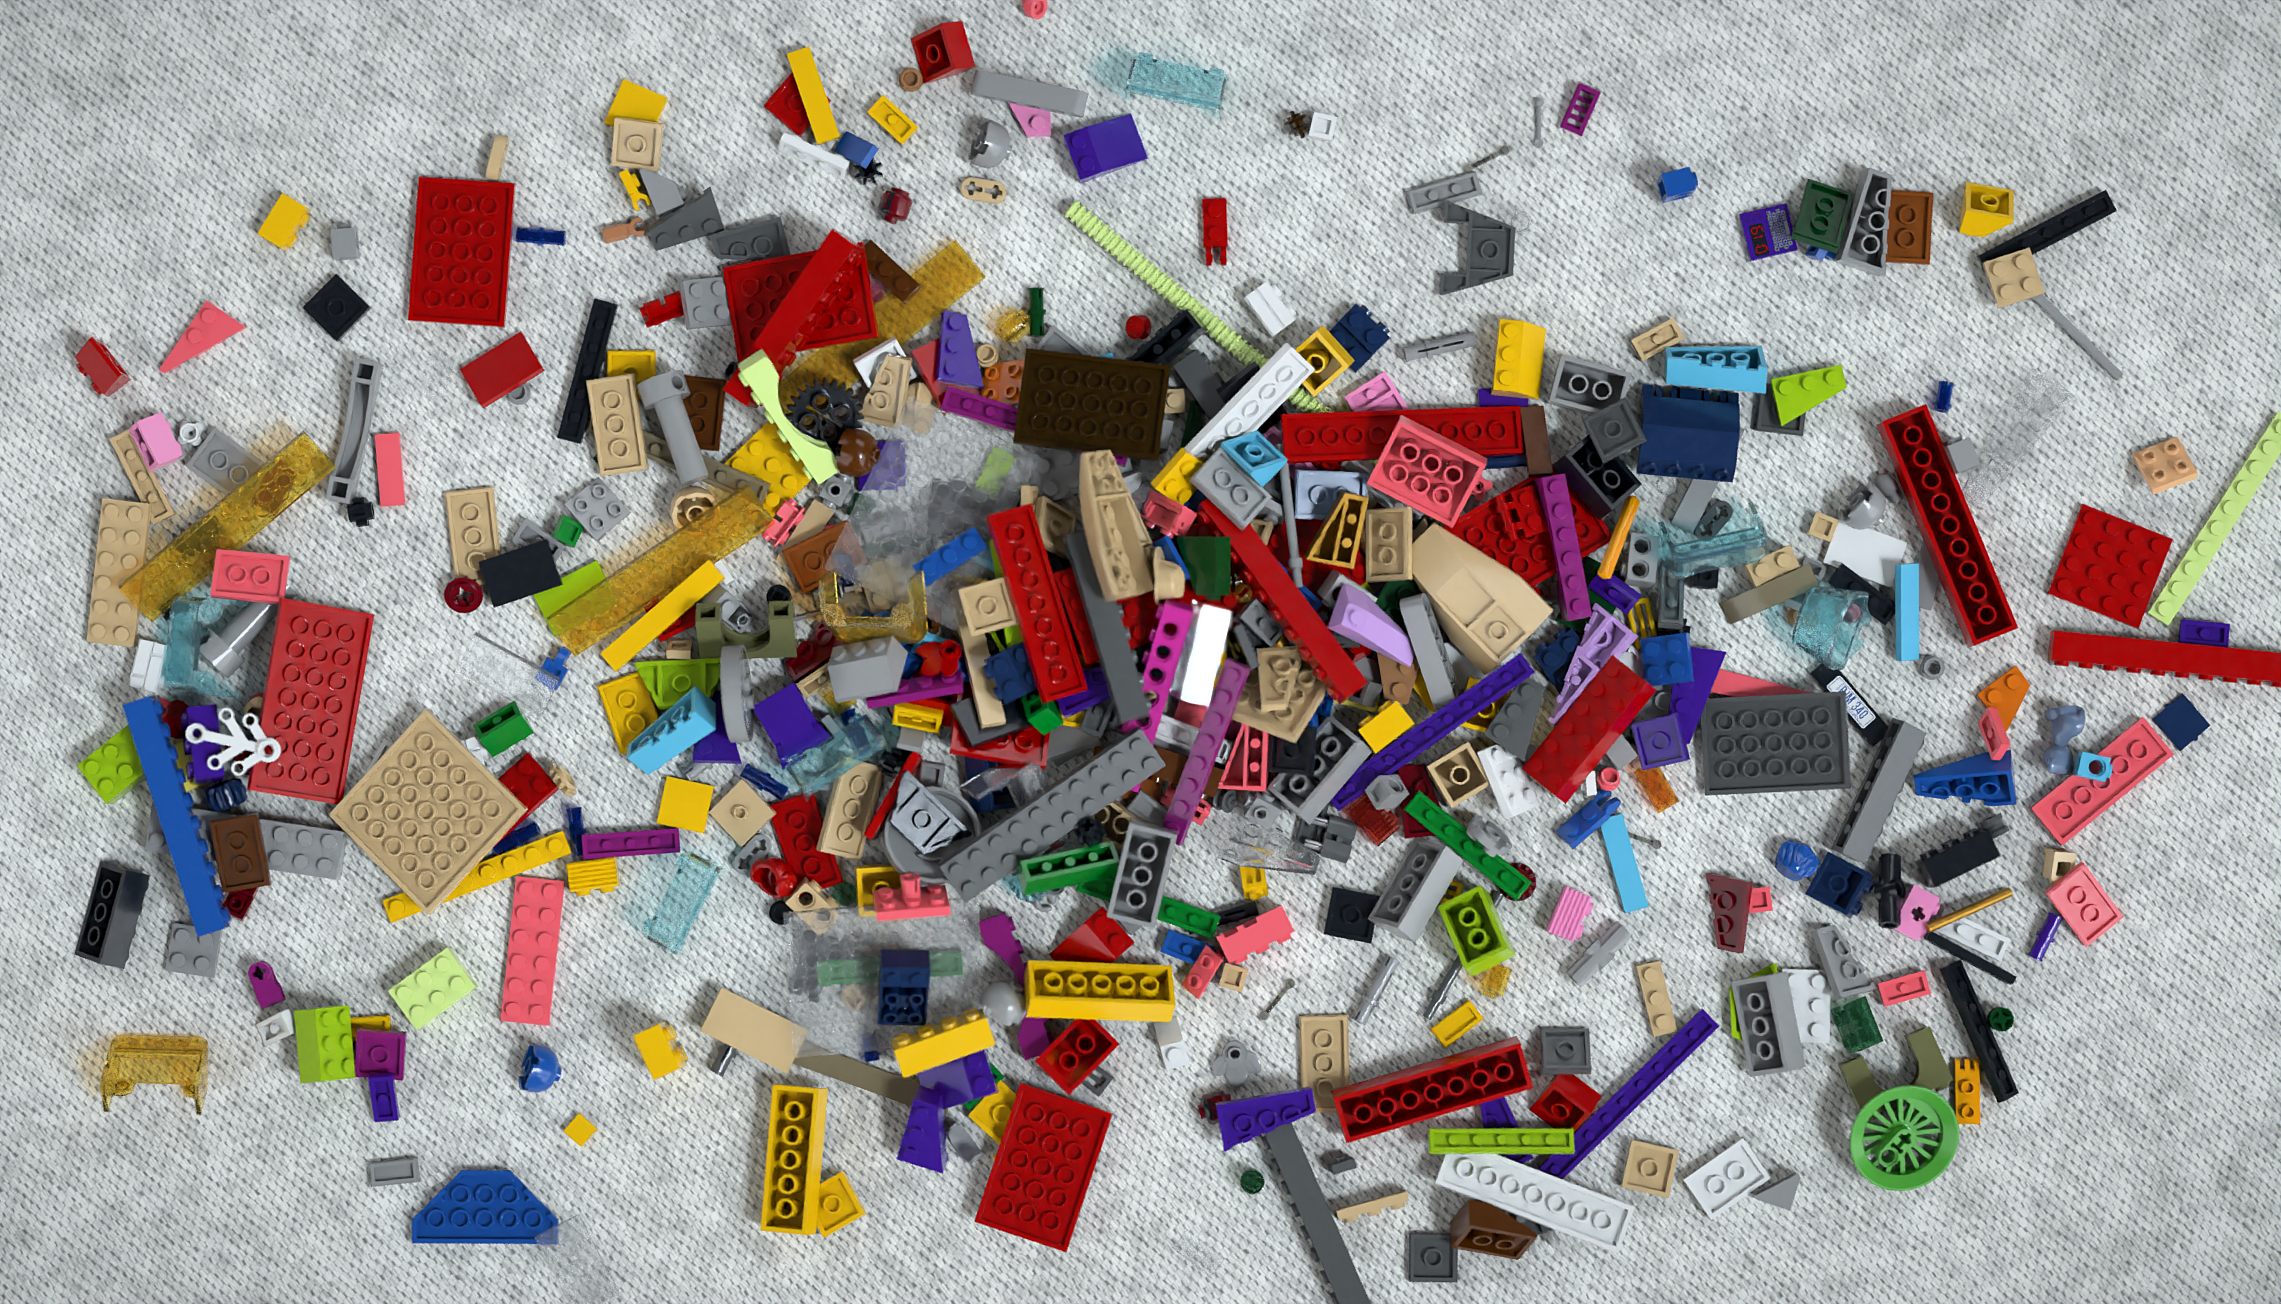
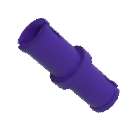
(2045, 936)

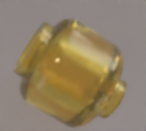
(1012, 325)

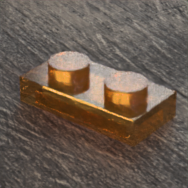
(1656, 788)

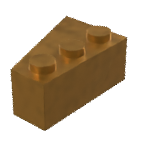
(1340, 532)

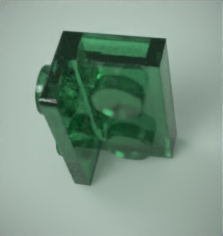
(1856, 1025)

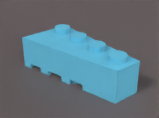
(1717, 367)
(673, 731)

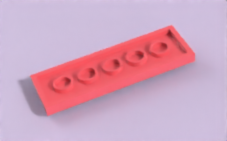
(2081, 800)
(532, 951)

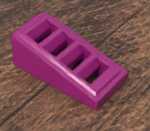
(1590, 90)

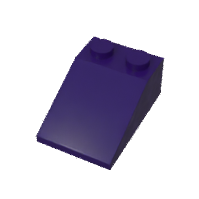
(1105, 147)
(962, 1079)

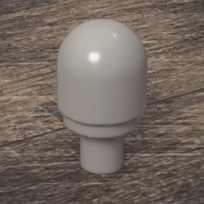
(1888, 487)

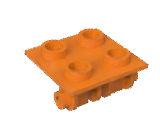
(1003, 382)

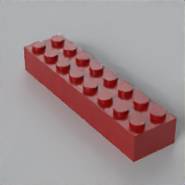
(802, 308)
(1432, 1089)

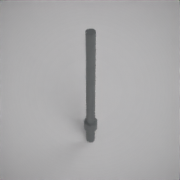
(1439, 996)

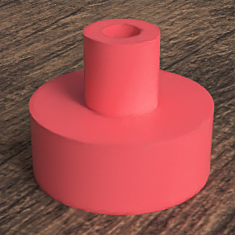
(1035, 8)

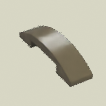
(1769, 594)

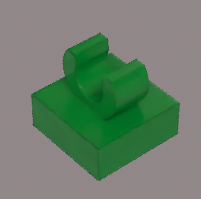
(567, 531)

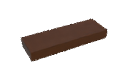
(1535, 441)

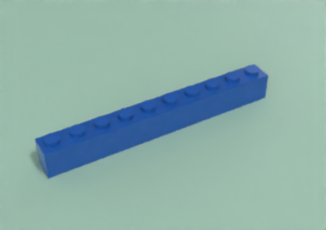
(176, 815)

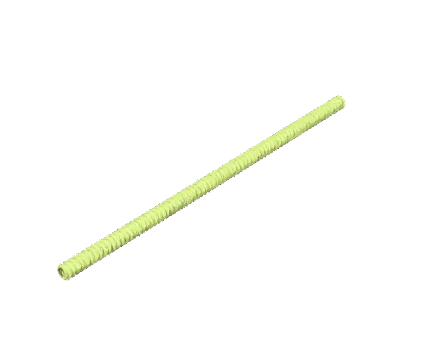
(1183, 300)

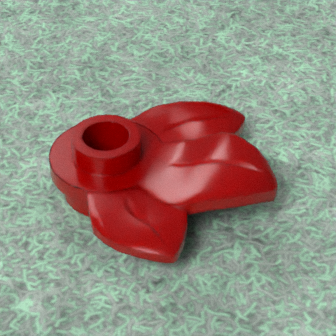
(940, 657)
(172, 715)

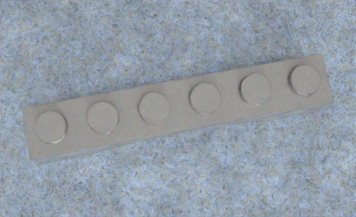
(359, 416)

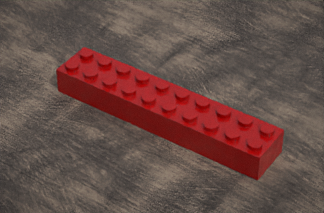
(1947, 526)

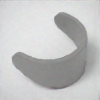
(963, 1143)

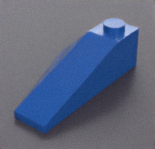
(1971, 779)

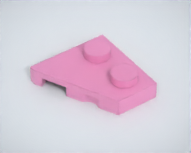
(1033, 121)
(1376, 395)

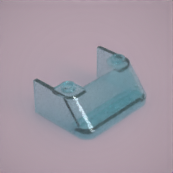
(1176, 83)
(1717, 550)
(184, 645)
(835, 756)
(682, 902)

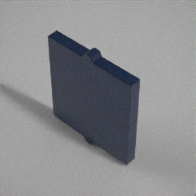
(2181, 722)

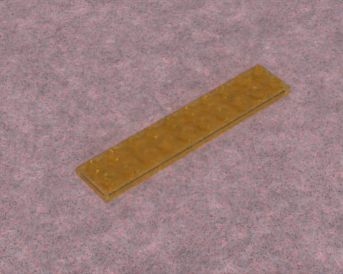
(943, 283)
(227, 525)
(660, 570)

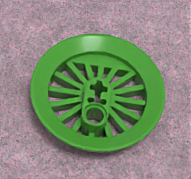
(1912, 1127)

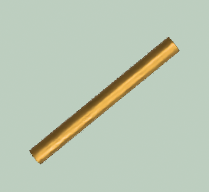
(1968, 910)

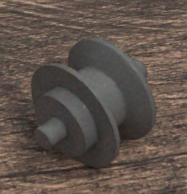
(1225, 800)

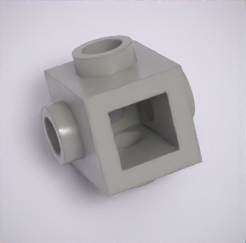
(841, 499)
(1261, 808)

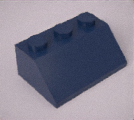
(996, 799)

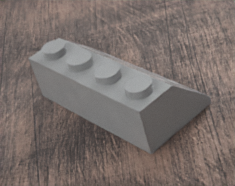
(1416, 889)
(1768, 1024)

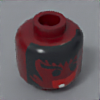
(895, 205)
(1208, 1107)

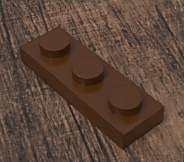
(890, 273)

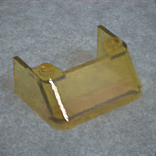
(906, 622)
(156, 1061)

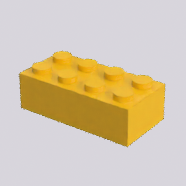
(942, 1042)

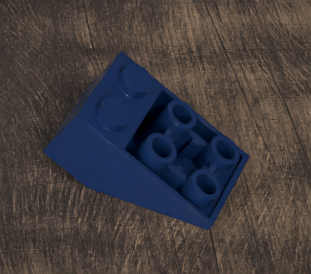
(903, 987)

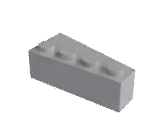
(1866, 227)

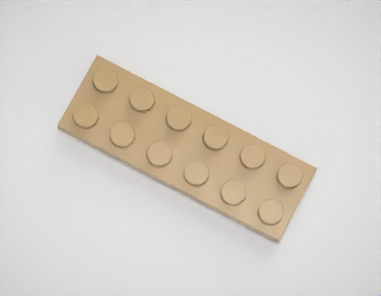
(118, 555)

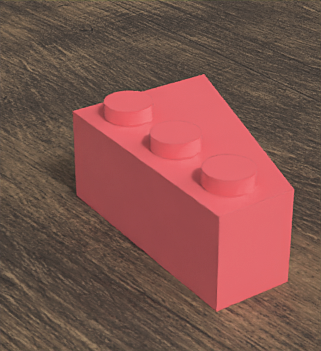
(1255, 935)

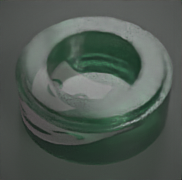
(844, 893)

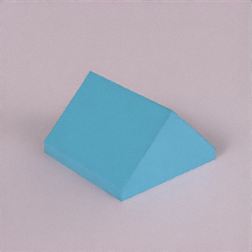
(1255, 456)

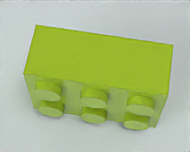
(114, 767)
(1476, 930)
(324, 1044)

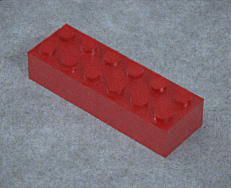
(1589, 729)

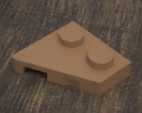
(1397, 678)

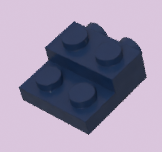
(1360, 335)
(1557, 657)
(1010, 673)
(1840, 885)

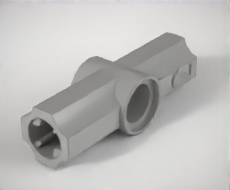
(1599, 954)

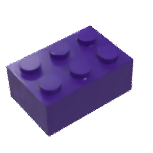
(200, 752)

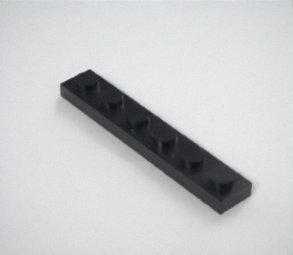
(2055, 228)
(587, 368)
(1979, 1031)

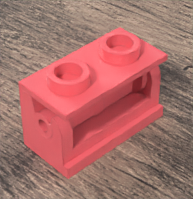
(1167, 515)

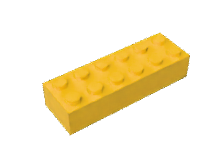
(1099, 991)
(794, 1159)

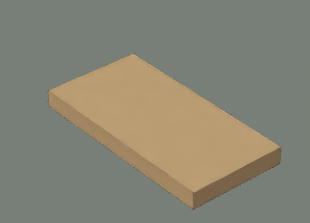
(617, 424)
(472, 530)
(850, 811)
(750, 1029)
(1324, 1057)

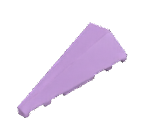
(1601, 640)

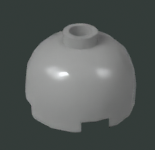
(991, 145)
(1865, 507)
(1005, 1001)

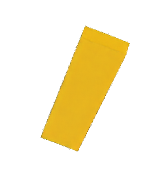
(813, 95)

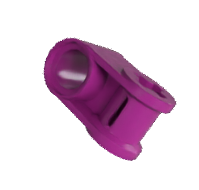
(267, 990)

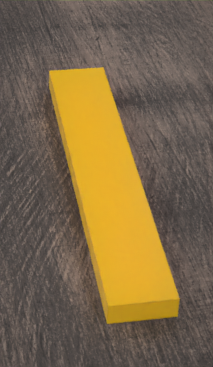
(662, 615)

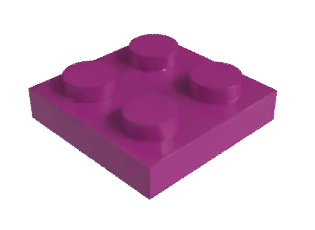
(380, 1052)

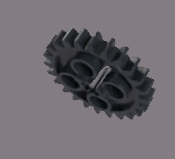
(836, 398)

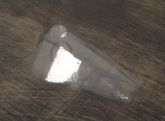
(1264, 848)

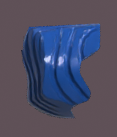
(1796, 860)

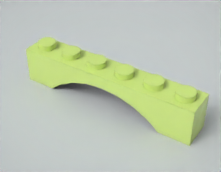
(814, 453)

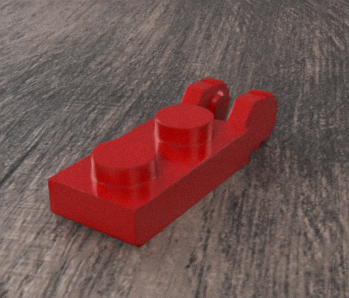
(1215, 228)

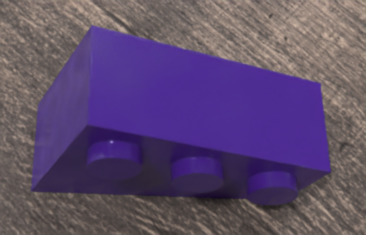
(924, 1132)

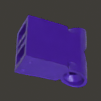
(790, 723)

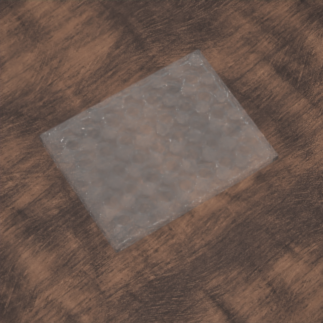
(923, 493)
(836, 973)

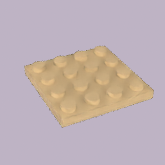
(1287, 723)

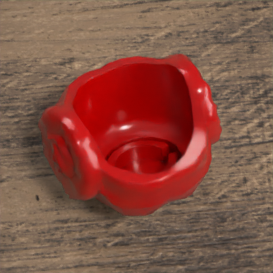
(774, 877)

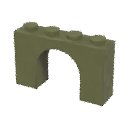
(775, 641)
(1930, 1070)

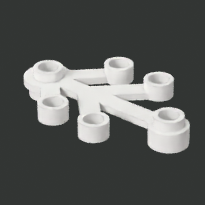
(238, 742)

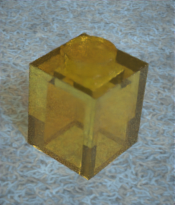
(1495, 981)

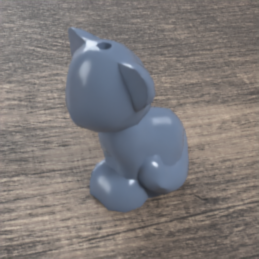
(2066, 724)

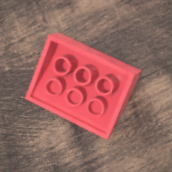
(1427, 471)

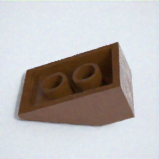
(1489, 1231)

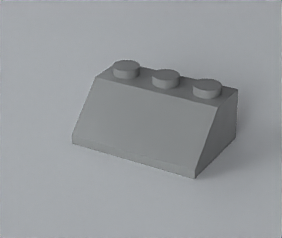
(866, 668)

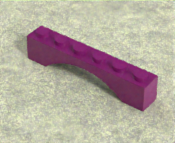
(1571, 581)
(999, 938)

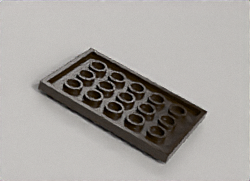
(1091, 404)

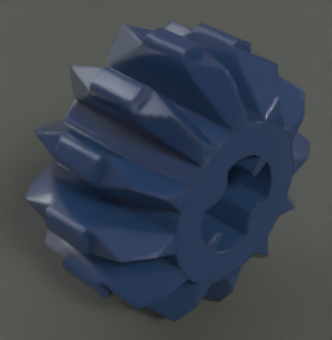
(225, 795)

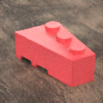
(1247, 761)

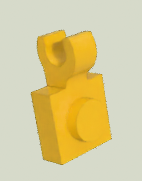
(631, 183)

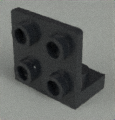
(1244, 643)

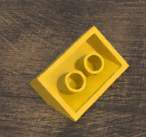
(1518, 359)

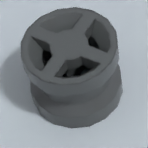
(1994, 825)

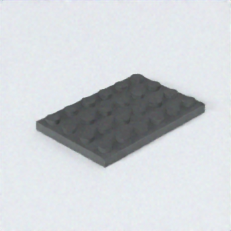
(1775, 743)

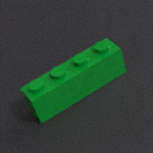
(1068, 868)

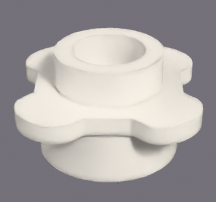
(184, 436)

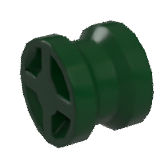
(2004, 1018)

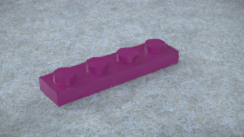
(919, 689)
(630, 843)

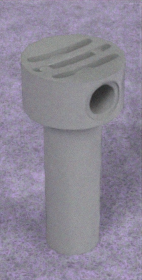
(666, 396)
(224, 647)

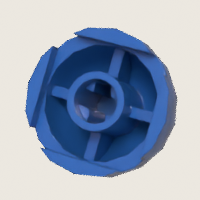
(540, 1069)

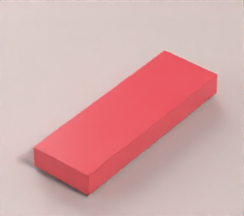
(390, 469)

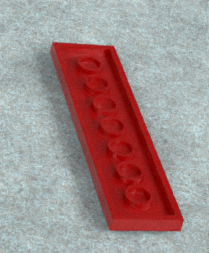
(1036, 603)

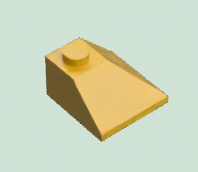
(1985, 209)

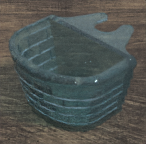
(1831, 624)

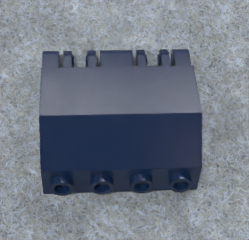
(1689, 434)

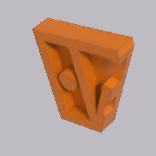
(2005, 695)

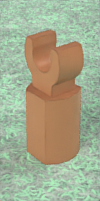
(622, 231)

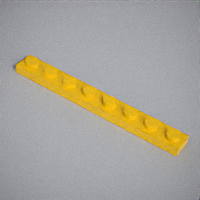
(490, 872)

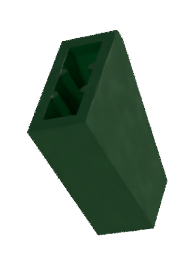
(1207, 564)

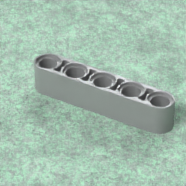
(1029, 93)
(1694, 502)
(1429, 650)

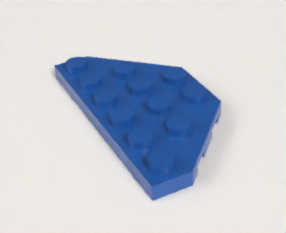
(483, 1210)

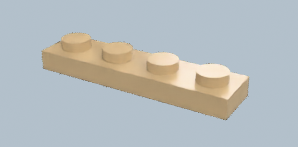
(144, 482)

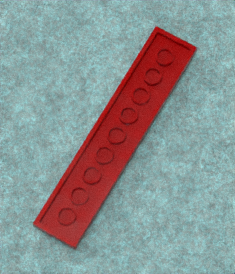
(1365, 433)

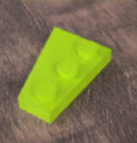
(1805, 390)

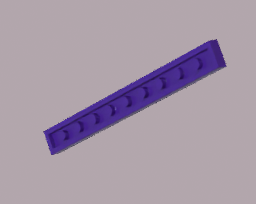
(1434, 728)
(1632, 1093)

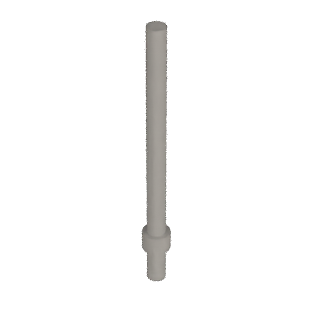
(2078, 336)
(1294, 563)

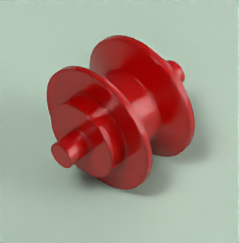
(1138, 327)

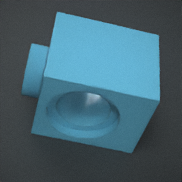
(2082, 767)

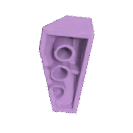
(1370, 626)

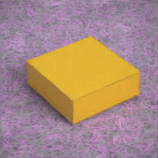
(580, 1129)

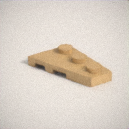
(888, 391)
(1277, 675)

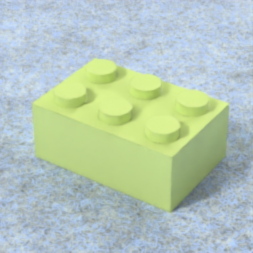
(433, 988)

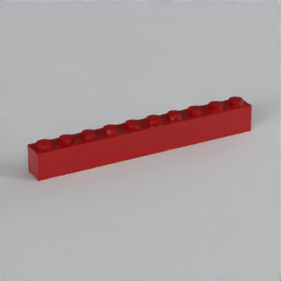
(1286, 604)
(2165, 657)

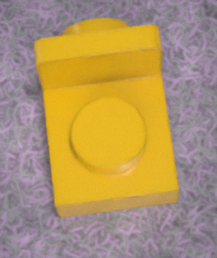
(1253, 882)

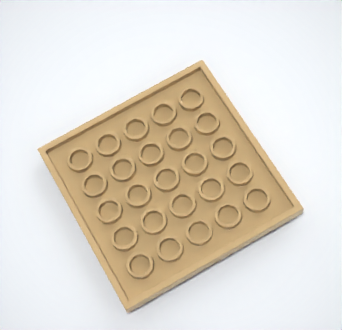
(428, 811)

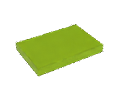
(572, 587)

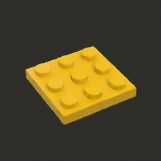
(771, 460)

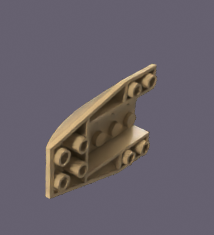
(1114, 529)
(1475, 597)

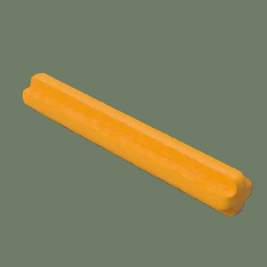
(1618, 537)

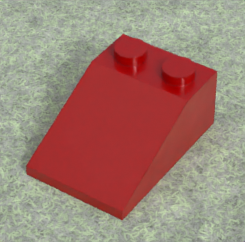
(1095, 941)
(1076, 1053)

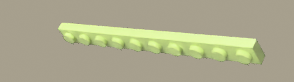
(2218, 524)

